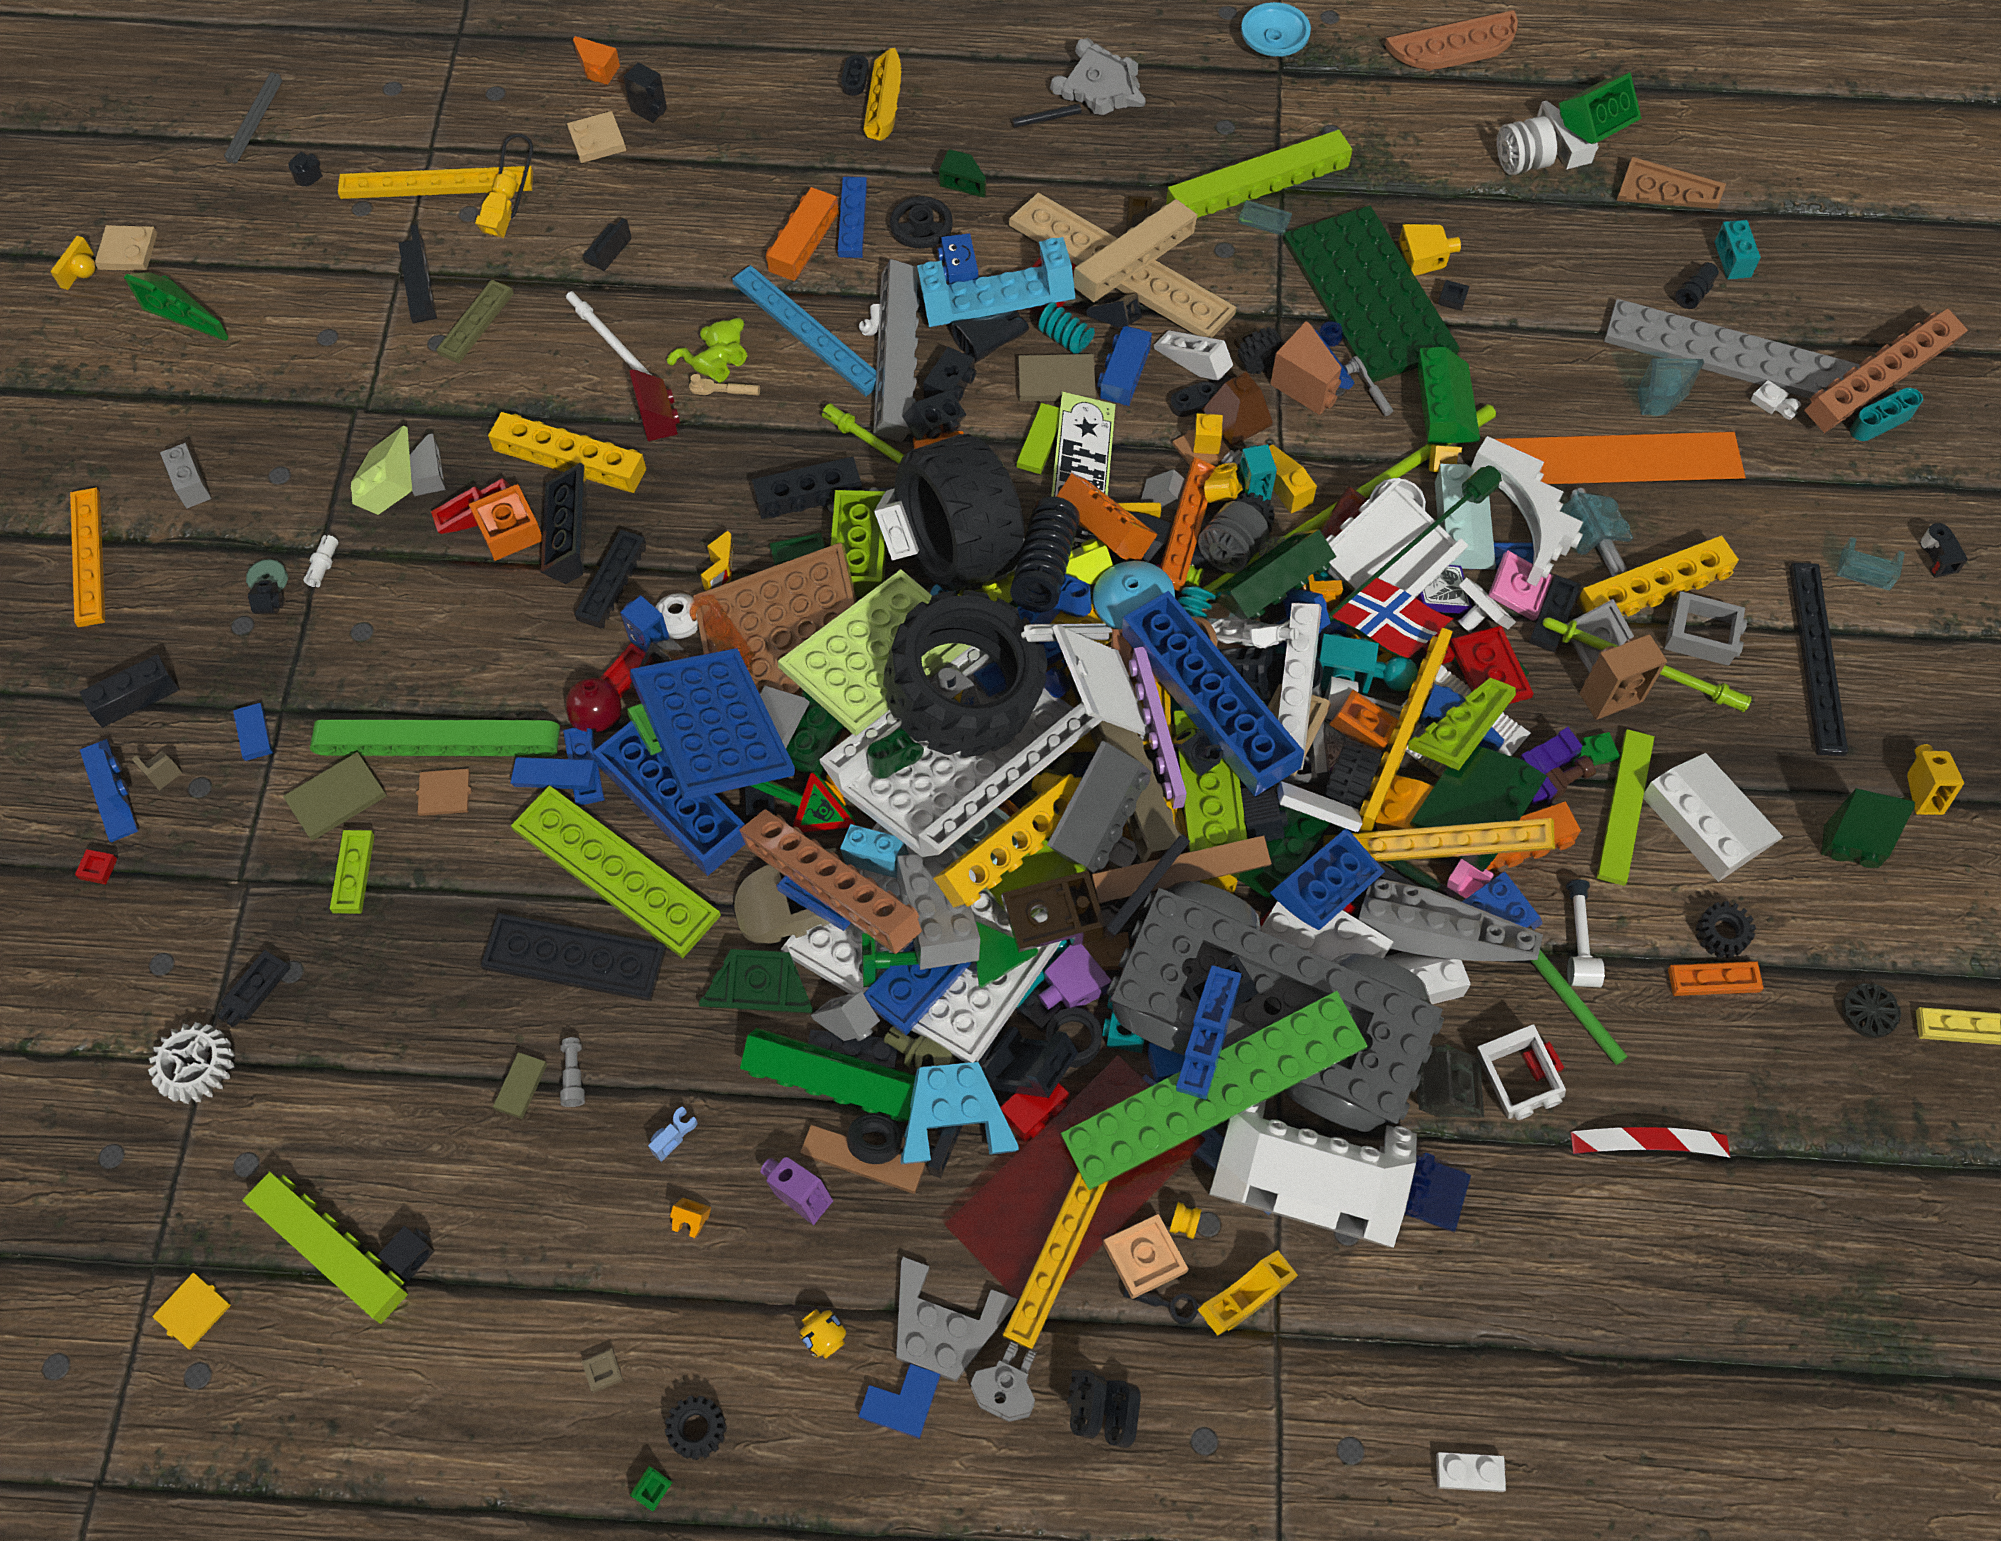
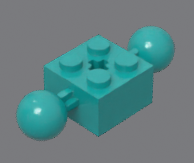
(1357, 662)

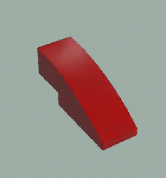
(456, 513)

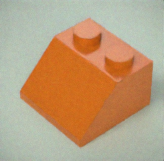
(506, 522)

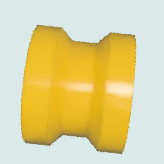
(1185, 1220)

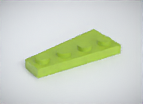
(1464, 726)

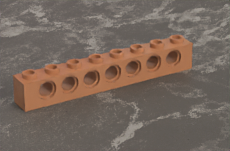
(1885, 370)
(832, 881)

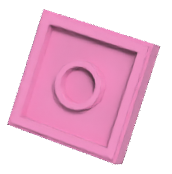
(1514, 591)

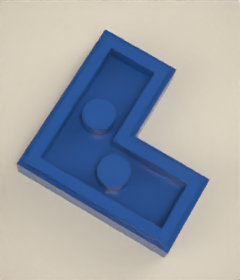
(904, 1411)

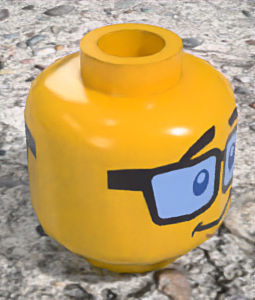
(822, 1333)

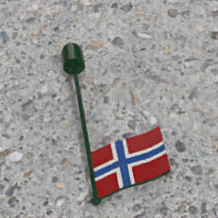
(1391, 614)

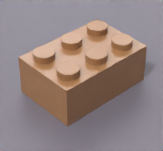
(1622, 676)

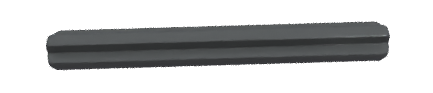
(253, 118)

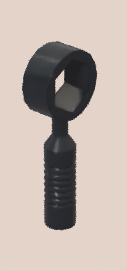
(1156, 1300)

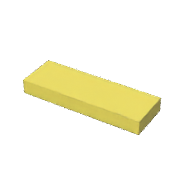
(1959, 1025)

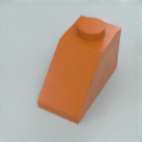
(597, 60)

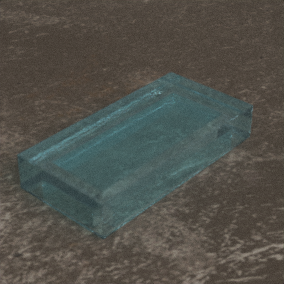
(1265, 218)

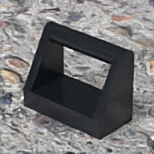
(1117, 311)

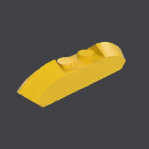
(883, 95)

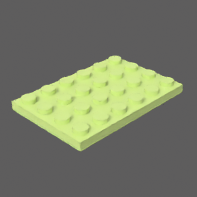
(848, 656)

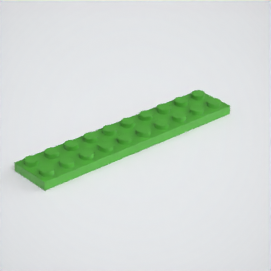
(1243, 1078)

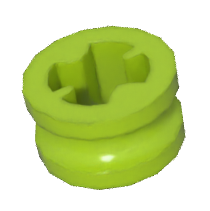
(1194, 576)

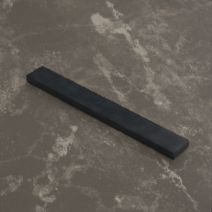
(1818, 660)

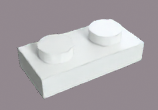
(1470, 1472)

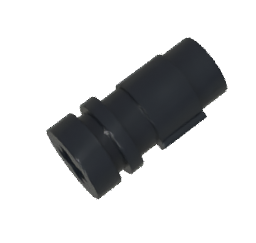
(1697, 286)

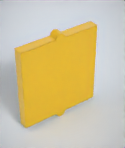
(191, 1311)

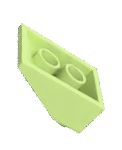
(384, 474)

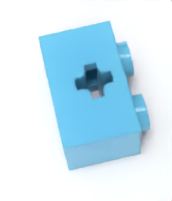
(872, 850)

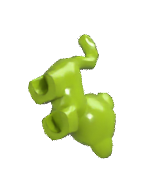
(724, 349)

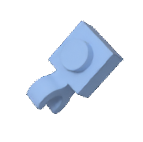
(667, 1139)

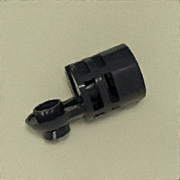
(1263, 669)

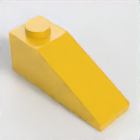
(1292, 482)

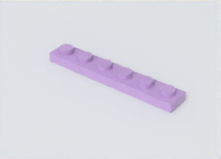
(1159, 736)

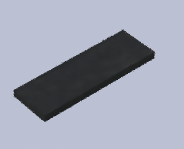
(574, 957)

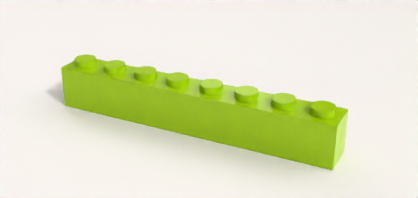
(1263, 174)

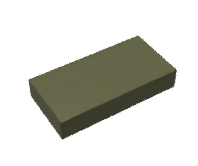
(520, 1085)

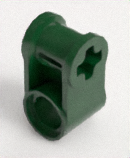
(892, 754)

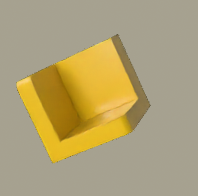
(1443, 455)

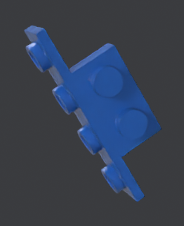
(109, 790)

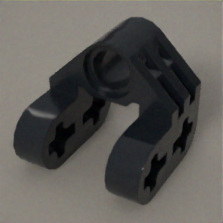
(1095, 1396)

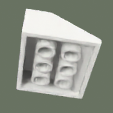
(1710, 815)

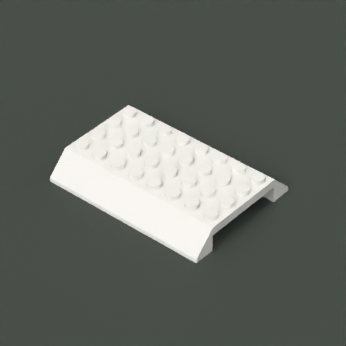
(949, 794)

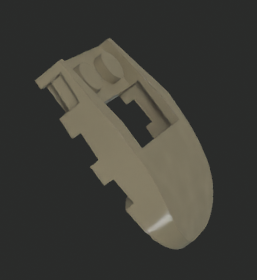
(765, 912)

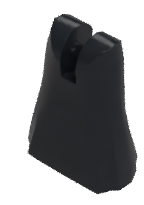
(986, 334)

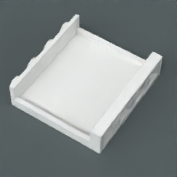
(1383, 532)

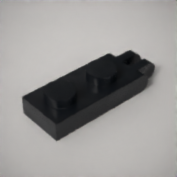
(252, 988)

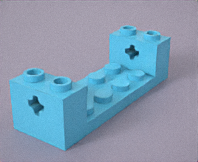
(998, 293)

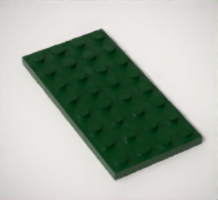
(1368, 291)

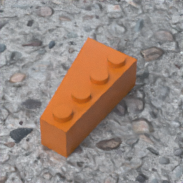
(1107, 519)

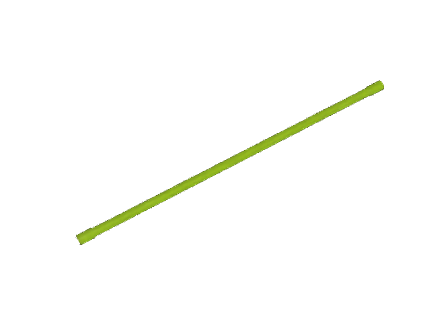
(1484, 415)

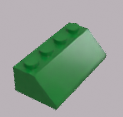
(1601, 109)
(1447, 397)

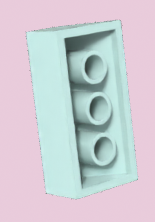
(1469, 521)

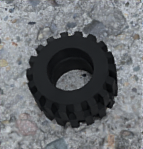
(1353, 774)

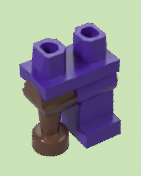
(1549, 759)

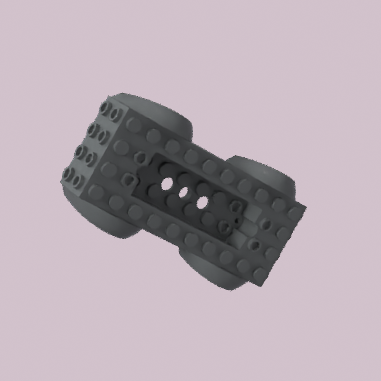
(1205, 926)

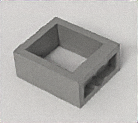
(1701, 647)

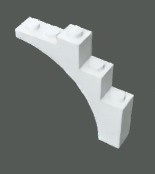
(1539, 503)

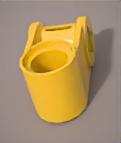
(1223, 484)

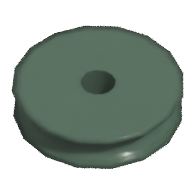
(267, 568)

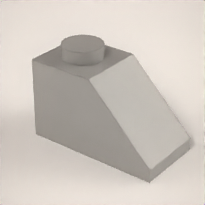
(426, 467)
(847, 1016)

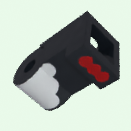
(1944, 550)

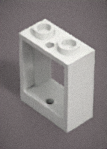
(1512, 1043)

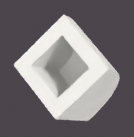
(1337, 693)

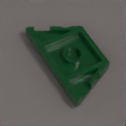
(758, 983)

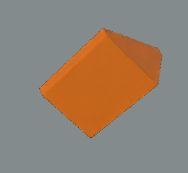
(1364, 721)

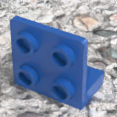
(1506, 901)

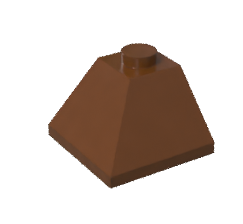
(1242, 409)

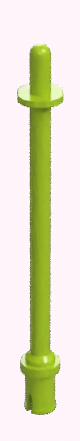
(846, 423)
(1720, 693)

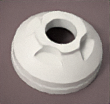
(680, 624)

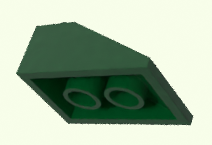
(1865, 828)

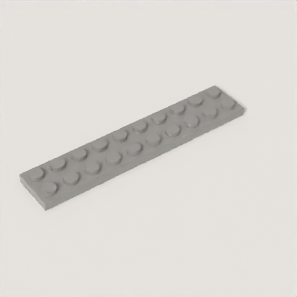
(1723, 349)

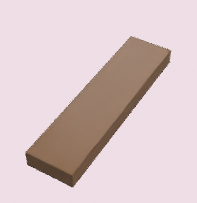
(833, 1150)

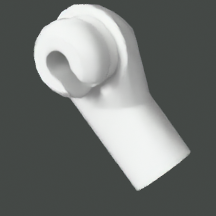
(871, 326)

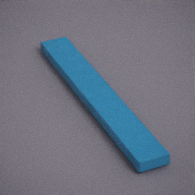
(807, 330)

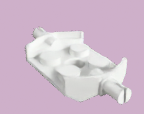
(1251, 633)

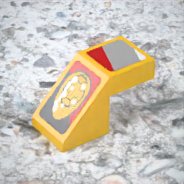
(721, 554)

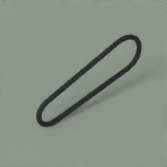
(526, 167)

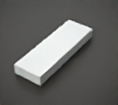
(1319, 806)

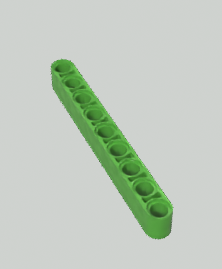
(435, 737)

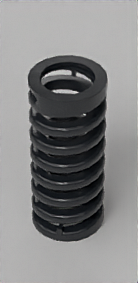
(1047, 551)

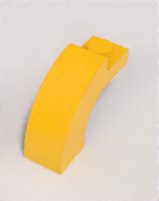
(1248, 1293)

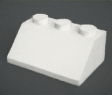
(1442, 976)

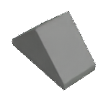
(1165, 489)

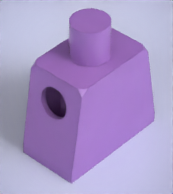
(1074, 979)
(797, 1188)

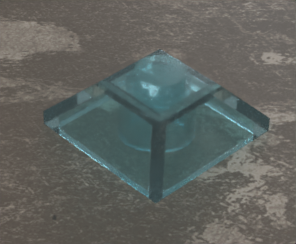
(1667, 384)

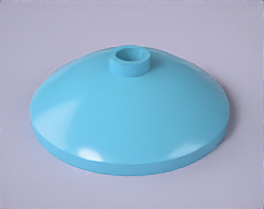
(1275, 29)
(1116, 599)

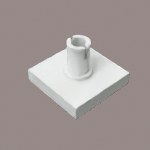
(1483, 607)

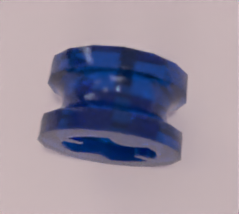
(1336, 336)

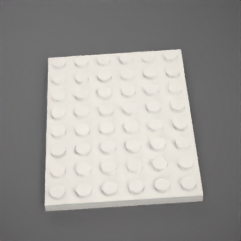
(966, 1015)

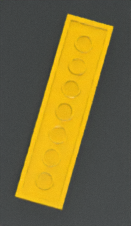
(1403, 732)

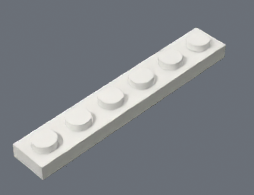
(1299, 672)

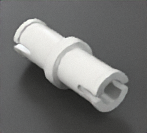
(321, 561)

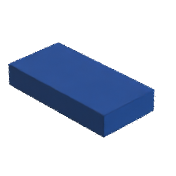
(252, 731)

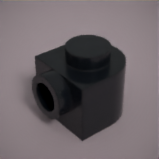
(305, 169)
(265, 598)

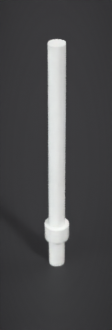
(585, 311)

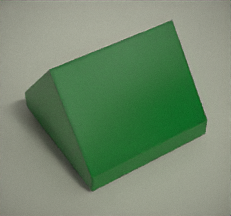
(650, 1488)

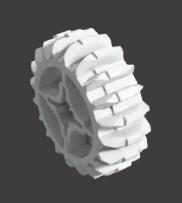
(193, 1079)

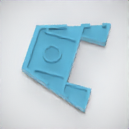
(953, 1098)

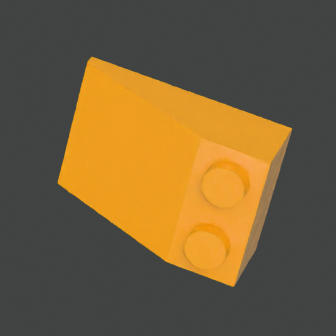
(1402, 803)

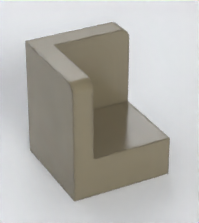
(159, 769)

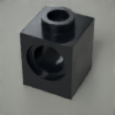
(756, 797)
(407, 1252)

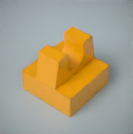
(689, 1212)

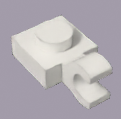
(1773, 398)

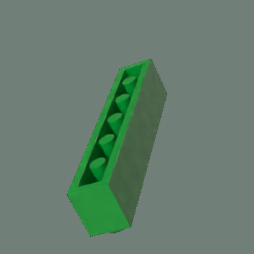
(828, 1073)

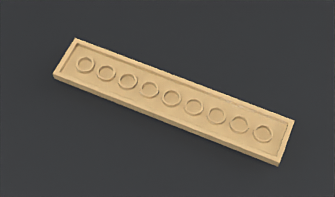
(1155, 284)

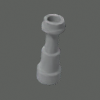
(572, 1093)

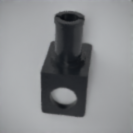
(1198, 750)

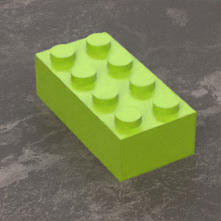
(861, 535)

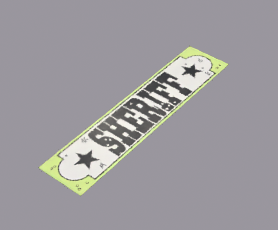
(1084, 449)

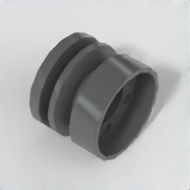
(1233, 536)

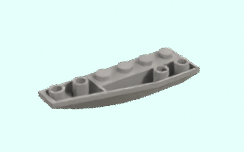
(1443, 927)

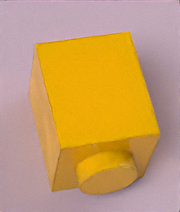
(1208, 433)

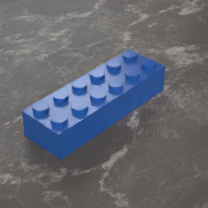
(698, 826)

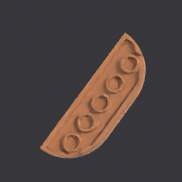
(1455, 42)

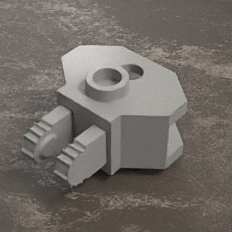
(1006, 1383)

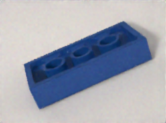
(1328, 881)

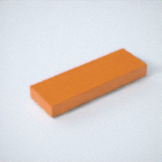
(1715, 978)

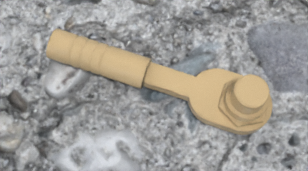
(707, 386)

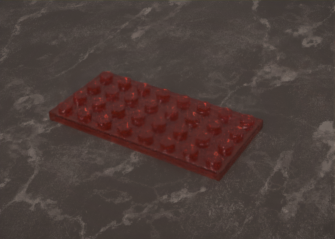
(1017, 1208)

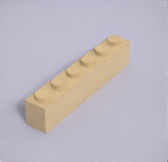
(1134, 250)

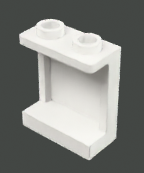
(895, 527)

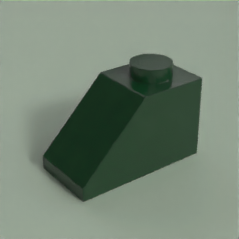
(962, 174)

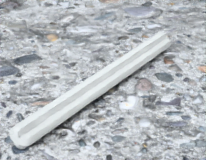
(1045, 632)

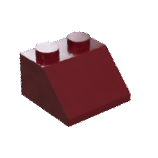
(654, 405)

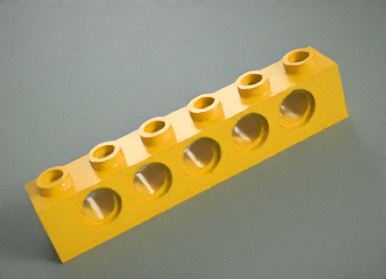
(563, 450)
(1675, 573)
(955, 878)

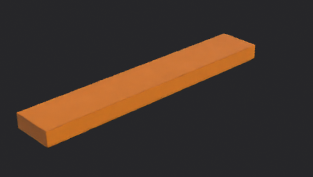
(1187, 523)

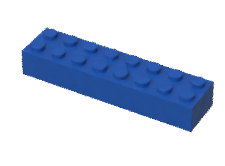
(1213, 693)

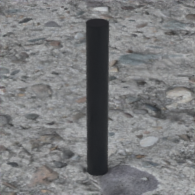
(1046, 116)

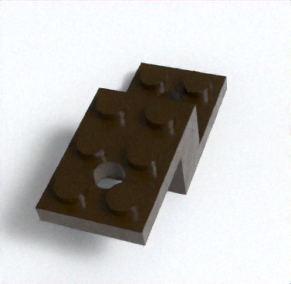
(1070, 911)

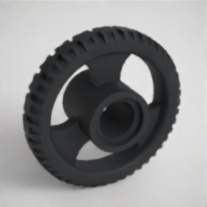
(921, 225)

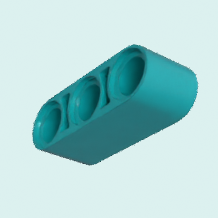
(1886, 414)

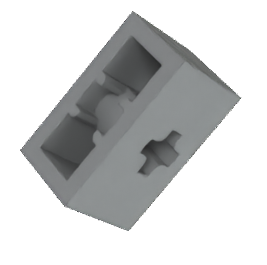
(185, 475)

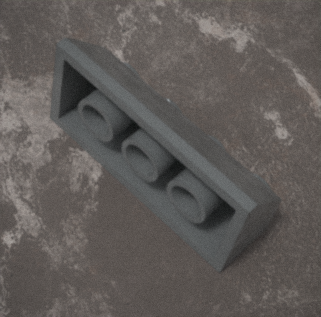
(1100, 808)

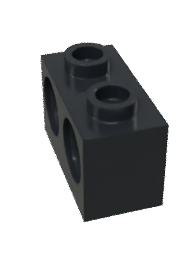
(934, 416)

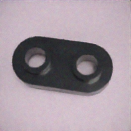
(855, 75)
(1194, 397)

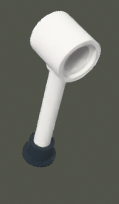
(1584, 969)

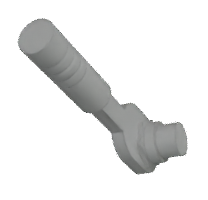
(1357, 366)

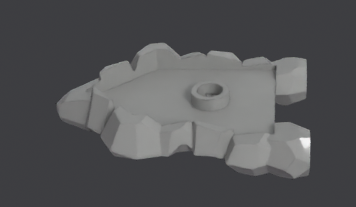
(1100, 80)

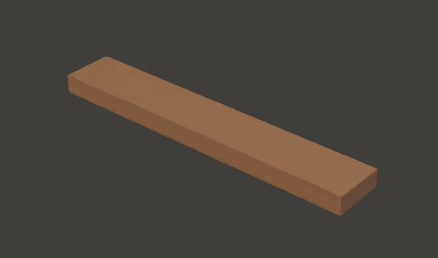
(1191, 866)

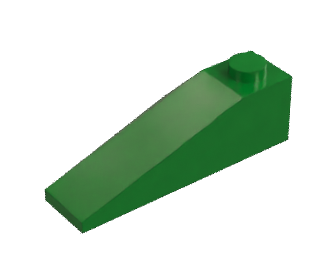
(166, 299)

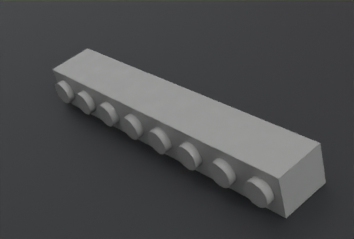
(896, 349)

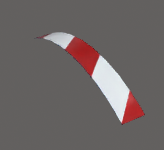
(1649, 1139)

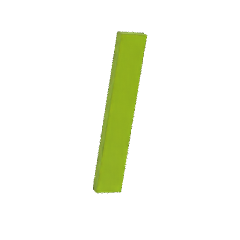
(1625, 808)

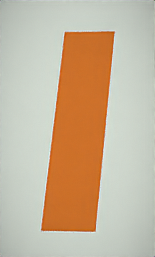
(1634, 457)

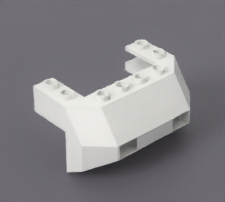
(1317, 1176)

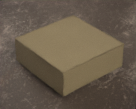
(602, 1370)

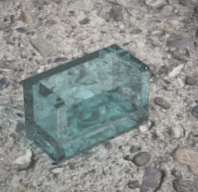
(1868, 568)

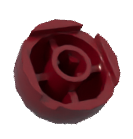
(593, 704)

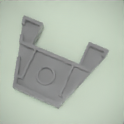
(938, 1336)

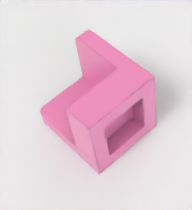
(1467, 879)

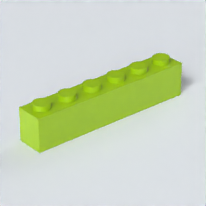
(325, 1247)

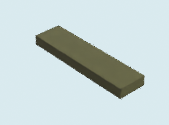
(475, 321)

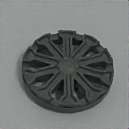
(1871, 1010)

